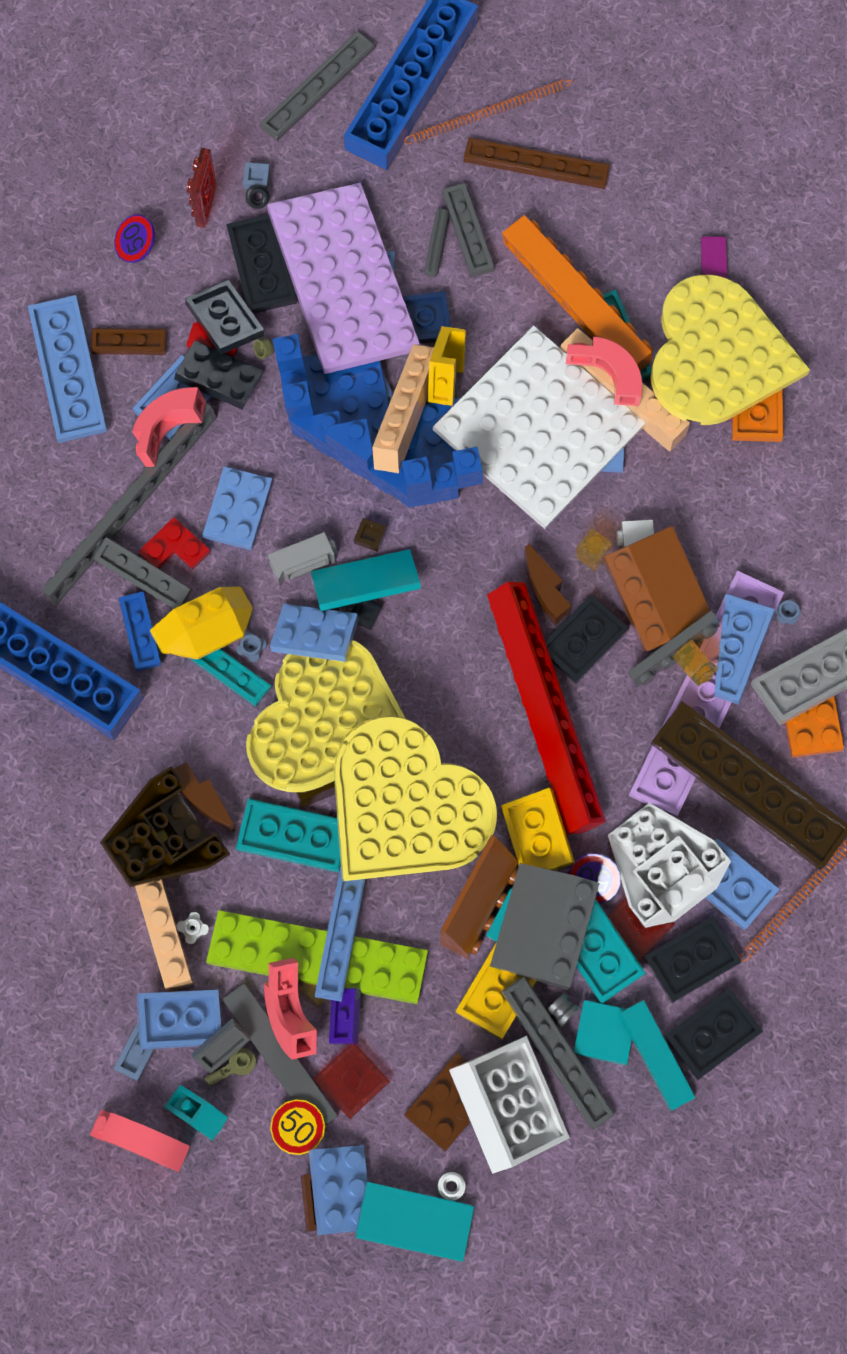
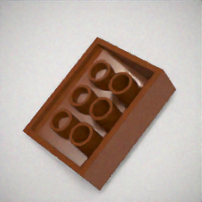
(656, 587)
(479, 899)

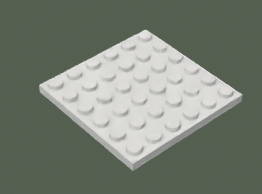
(539, 426)

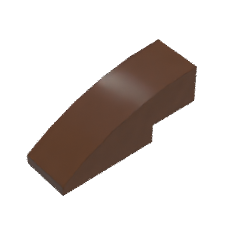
(546, 586)
(204, 798)

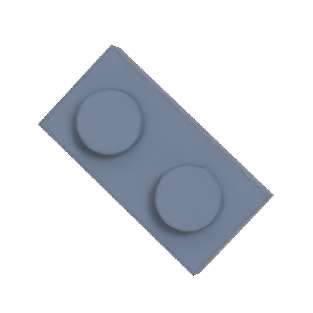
(132, 1059)

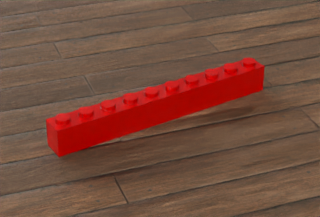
(546, 708)

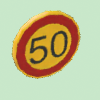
(297, 1127)

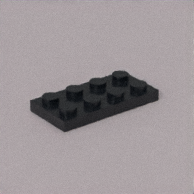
(260, 264)

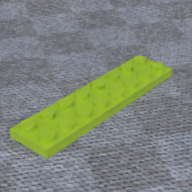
(373, 968)

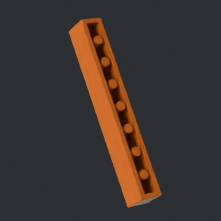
(572, 289)

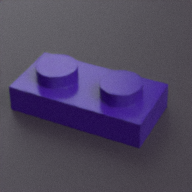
(345, 1018)

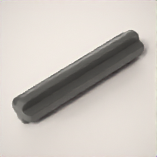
(436, 242)

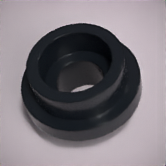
(260, 203)

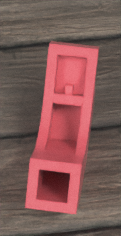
(615, 362)
(162, 415)
(285, 1013)
(140, 1140)

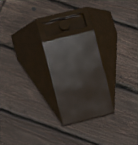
(160, 835)

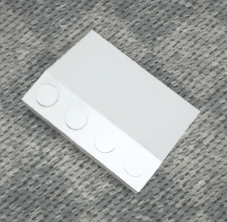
(509, 1105)

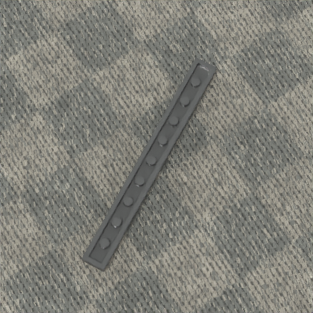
(126, 507)

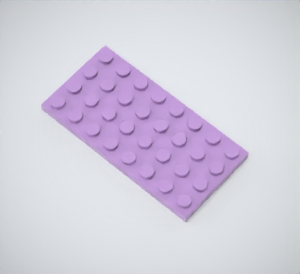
(342, 278)

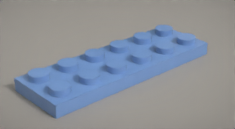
(67, 369)

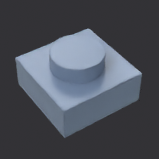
(256, 174)

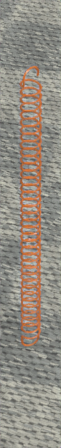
(485, 110)
(792, 900)

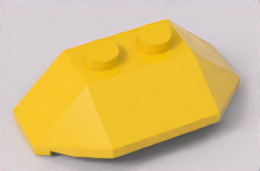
(204, 623)

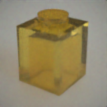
(592, 549)
(695, 663)

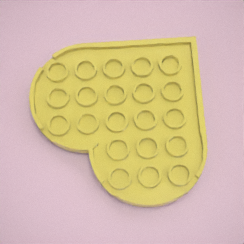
(719, 352)
(316, 708)
(403, 806)

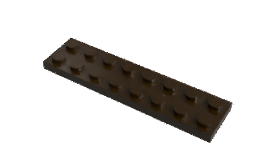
(751, 785)

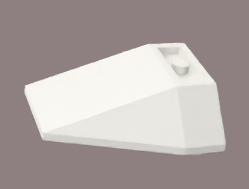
(665, 865)

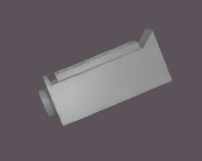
(302, 557)

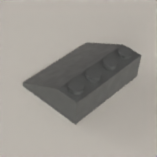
(544, 925)

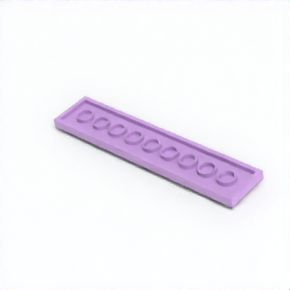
(661, 779)

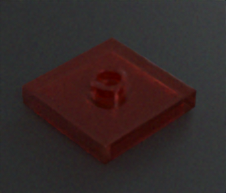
(636, 936)
(351, 1080)

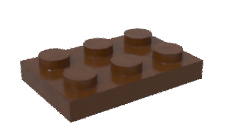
(440, 1109)

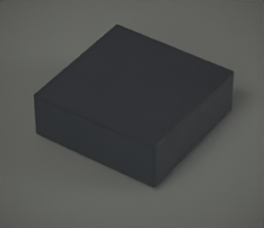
(367, 613)

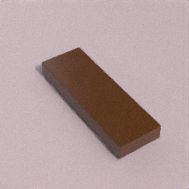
(128, 341)

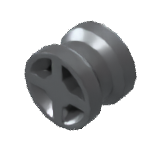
(563, 1010)

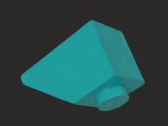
(196, 1112)

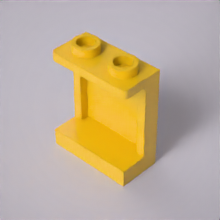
(445, 361)

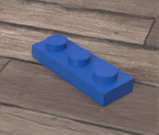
(138, 627)

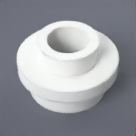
(451, 1176)

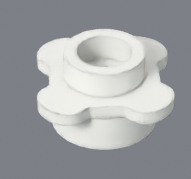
(192, 935)

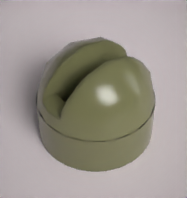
(263, 348)

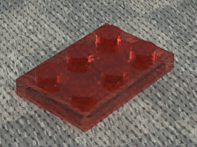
(202, 187)

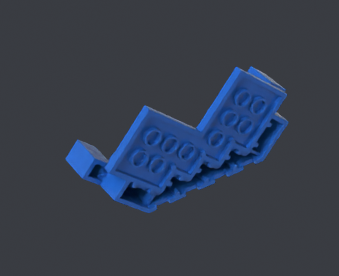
(342, 419)

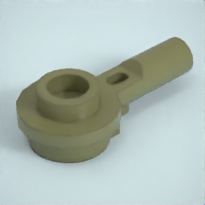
(240, 1063)

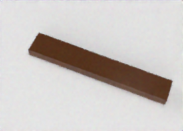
(536, 163)

